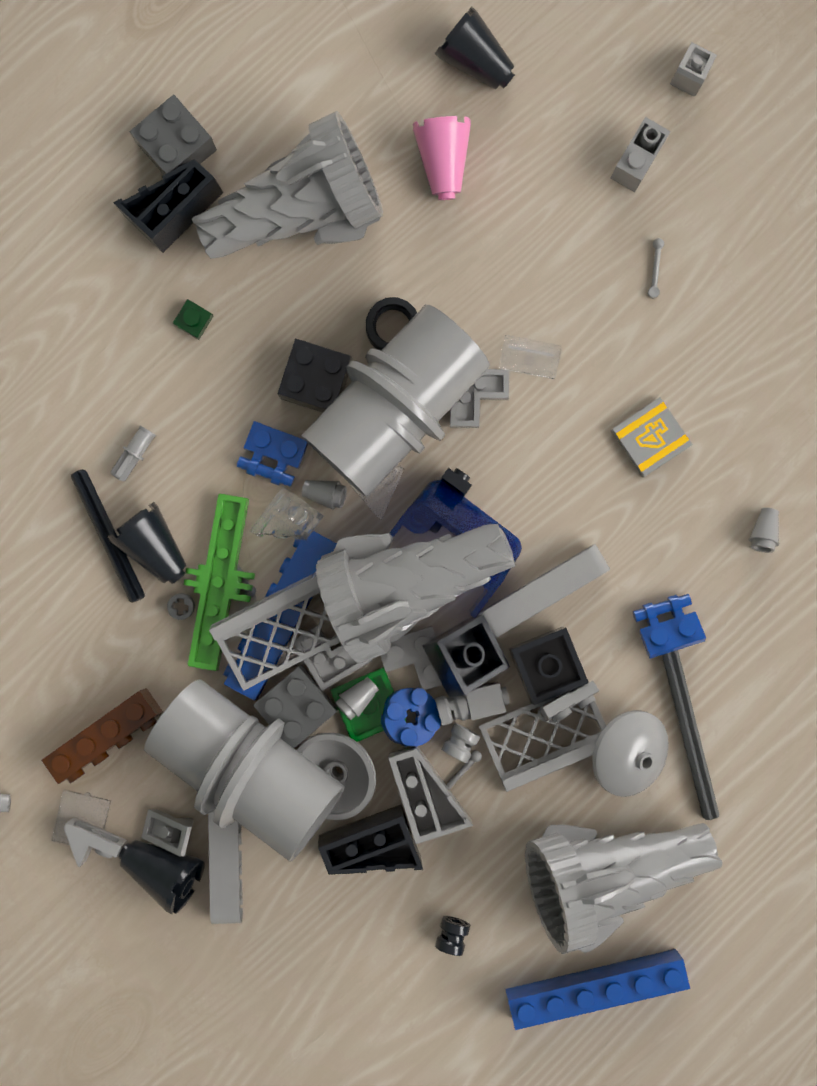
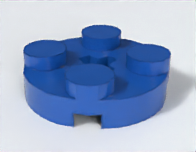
(394, 712)

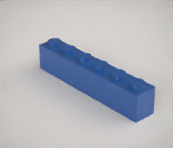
(293, 569)
(597, 989)

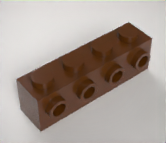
(101, 736)

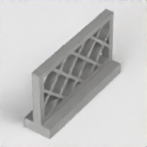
(261, 612)
(549, 762)

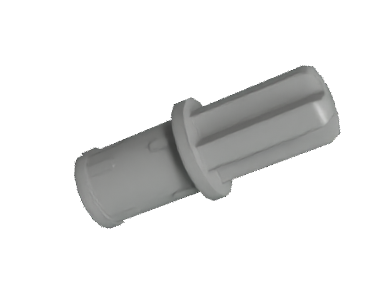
(132, 453)

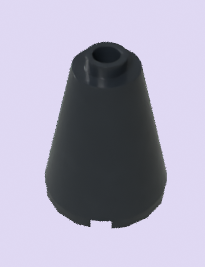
(476, 51)
(151, 544)
(162, 873)

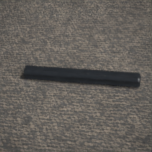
(104, 528)

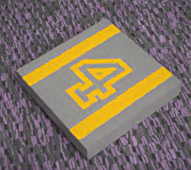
(651, 437)

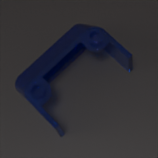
(458, 515)

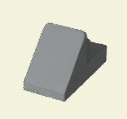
(693, 69)
(167, 831)
(85, 836)

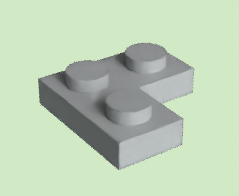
(490, 386)
(409, 651)
(328, 665)
(561, 707)

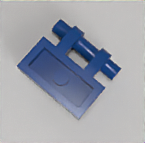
(276, 446)
(671, 634)

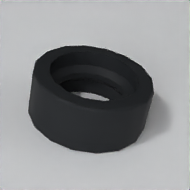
(380, 307)

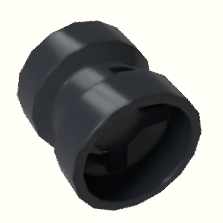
(452, 935)

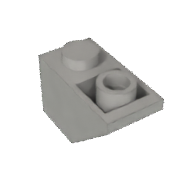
(640, 154)

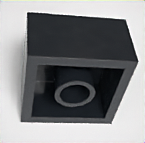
(313, 376)
(466, 656)
(548, 665)

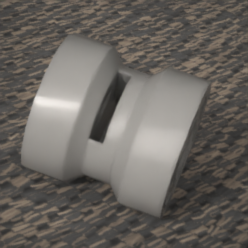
(452, 709)
(461, 742)

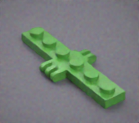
(218, 579)

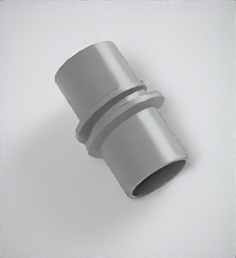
(397, 399)
(243, 769)

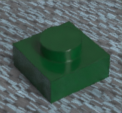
(193, 319)

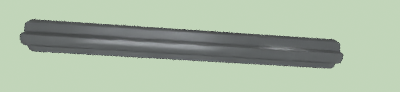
(690, 735)

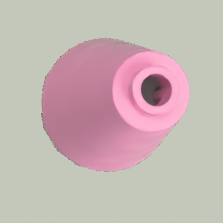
(443, 153)

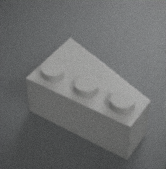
(425, 797)

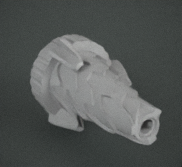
(312, 188)
(384, 592)
(589, 882)

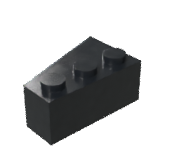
(169, 205)
(371, 844)

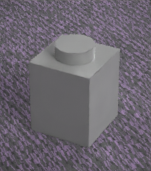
(487, 700)

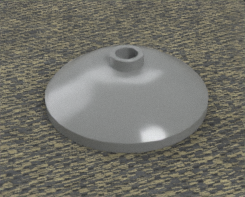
(630, 753)
(358, 774)

